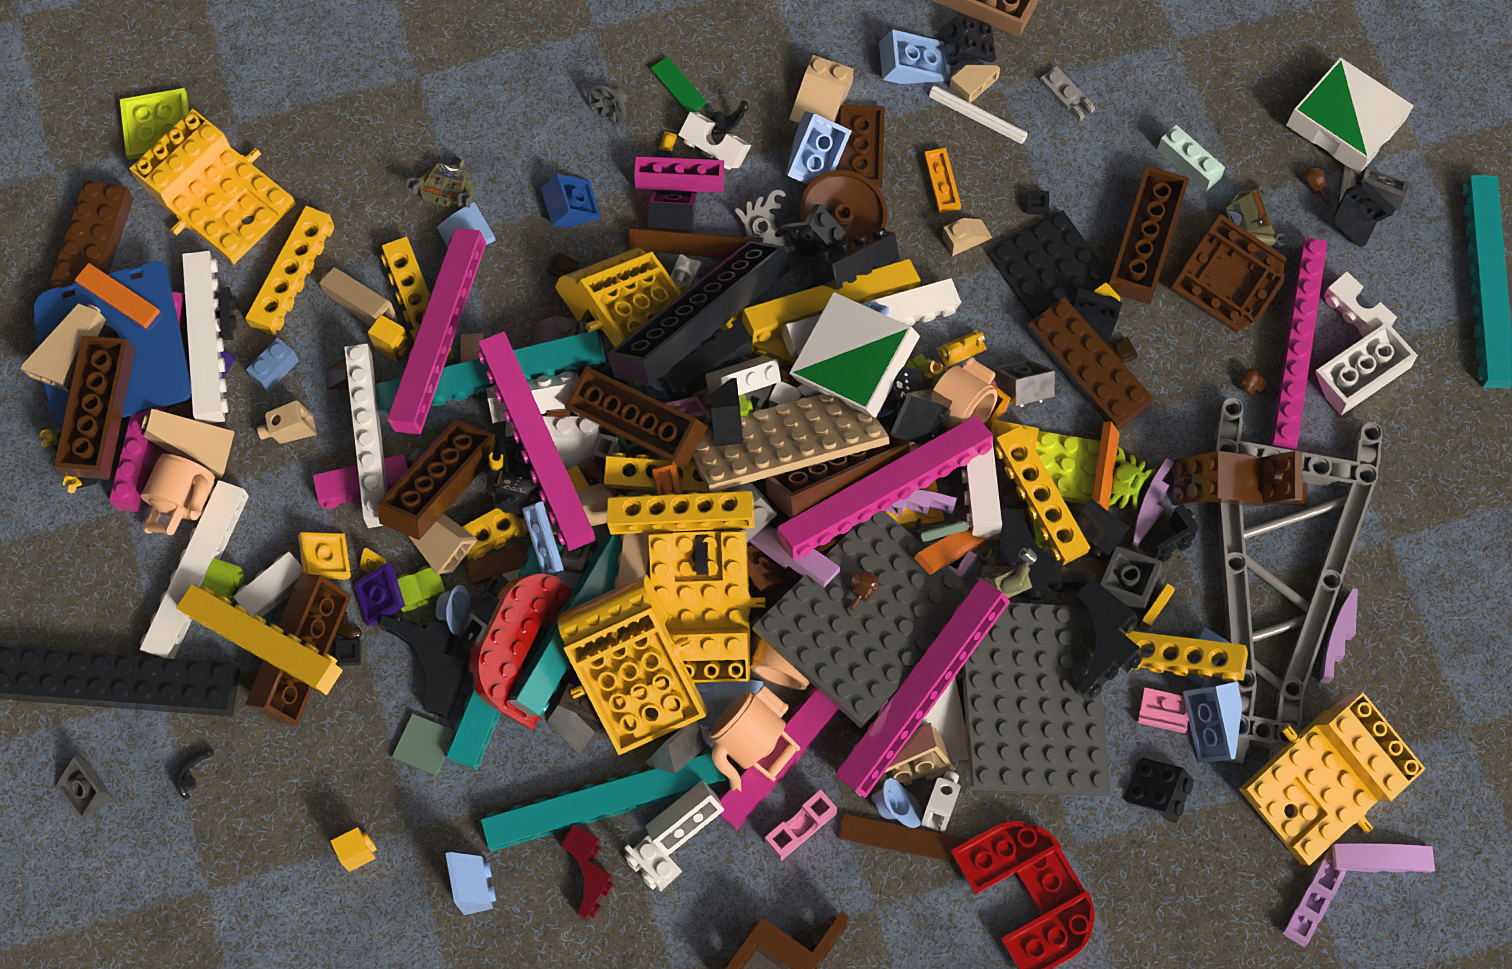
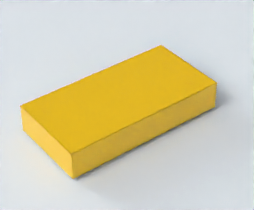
(1157, 607)

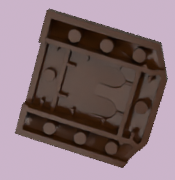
(1231, 275)

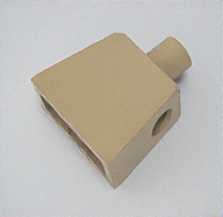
(288, 423)

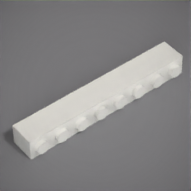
(906, 307)
(203, 337)
(366, 430)
(206, 543)

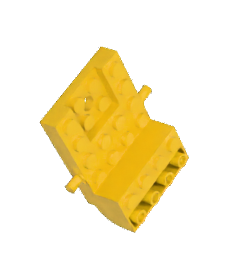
(211, 187)
(619, 293)
(706, 607)
(630, 664)
(1331, 776)

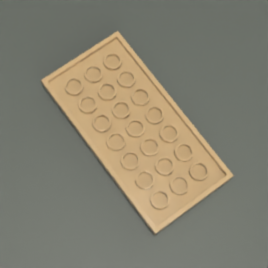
(788, 440)

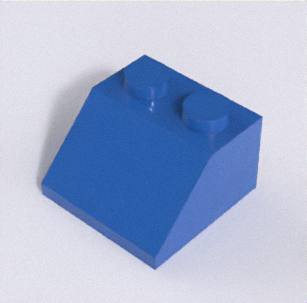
(570, 201)

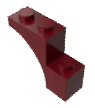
(597, 882)

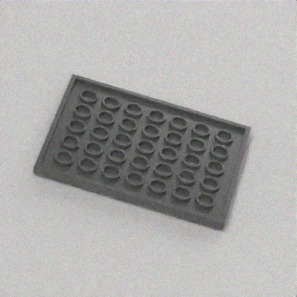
(869, 651)
(1023, 706)

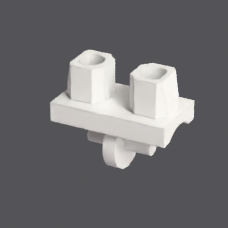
(685, 271)

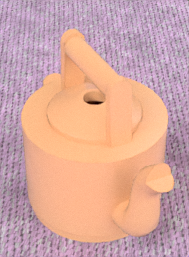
(969, 391)
(176, 491)
(772, 665)
(749, 733)

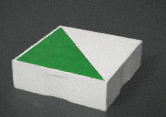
(1349, 115)
(854, 354)

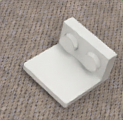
(655, 866)

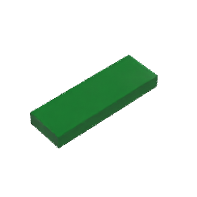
(678, 86)

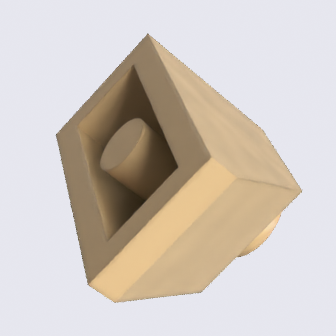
(973, 80)
(964, 234)

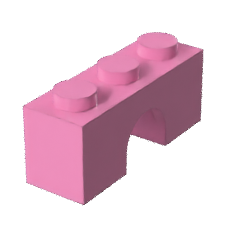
(805, 823)

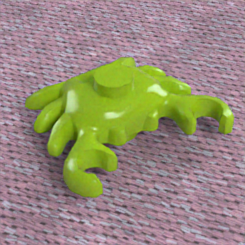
(1128, 480)

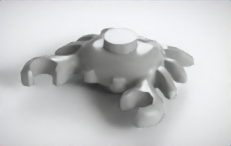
(761, 222)

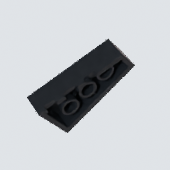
(853, 258)
(721, 352)

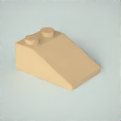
(822, 89)

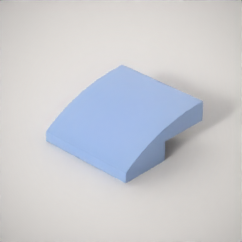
(465, 218)

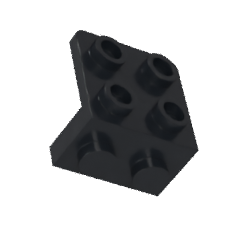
(968, 38)
(1360, 211)
(816, 233)
(1098, 312)
(227, 318)
(1185, 527)
(1160, 788)

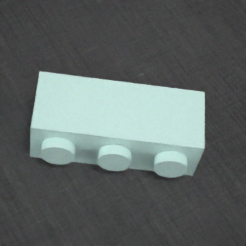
(1191, 158)

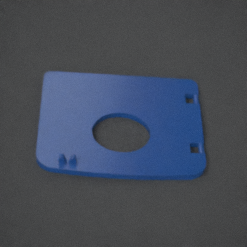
(159, 364)

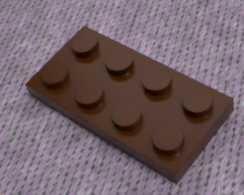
(866, 142)

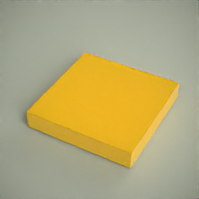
(324, 555)

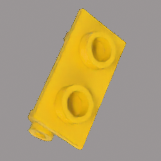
(962, 348)

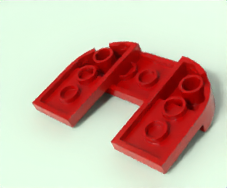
(498, 657)
(1050, 882)

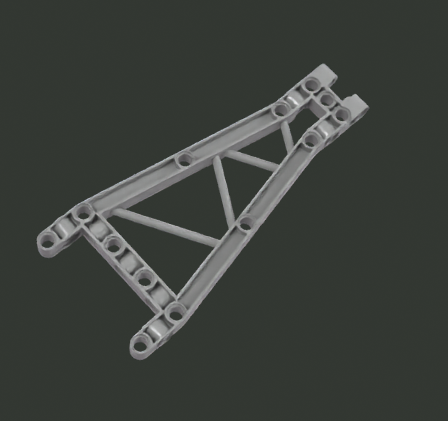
(1319, 608)

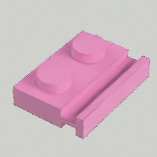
(1163, 710)

